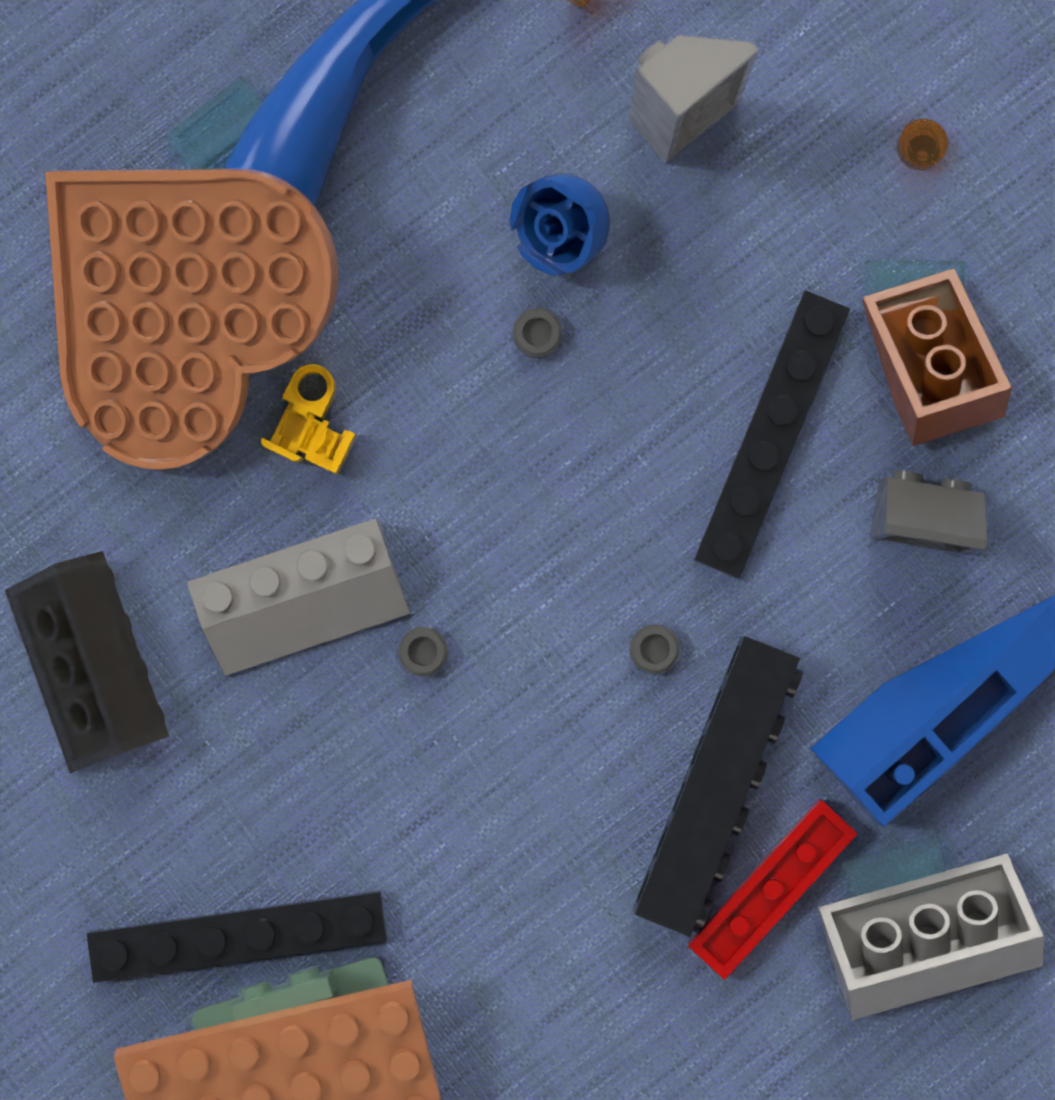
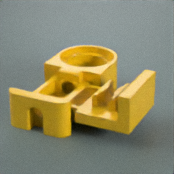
(306, 433)

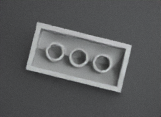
(687, 89)
(299, 597)
(932, 939)

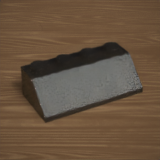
(86, 661)

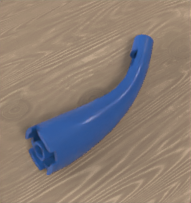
(308, 108)

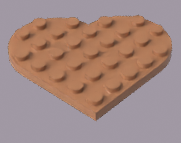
(176, 296)

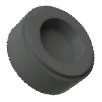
(537, 333)
(654, 648)
(423, 651)

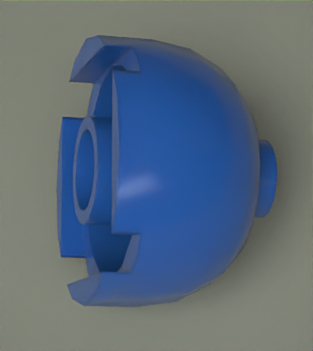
(560, 223)

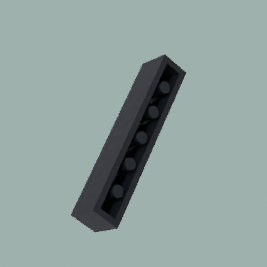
(716, 786)

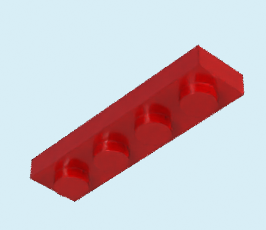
(772, 889)

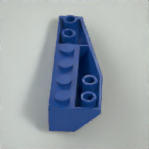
(937, 712)

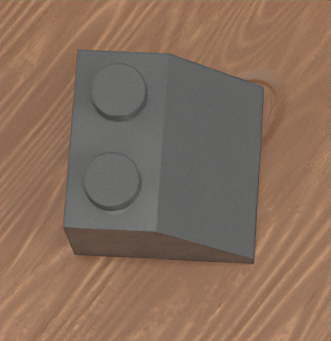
(929, 514)

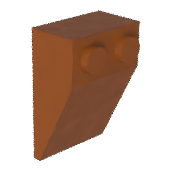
(937, 360)

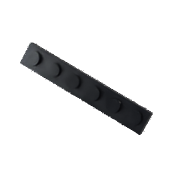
(771, 434)
(237, 936)

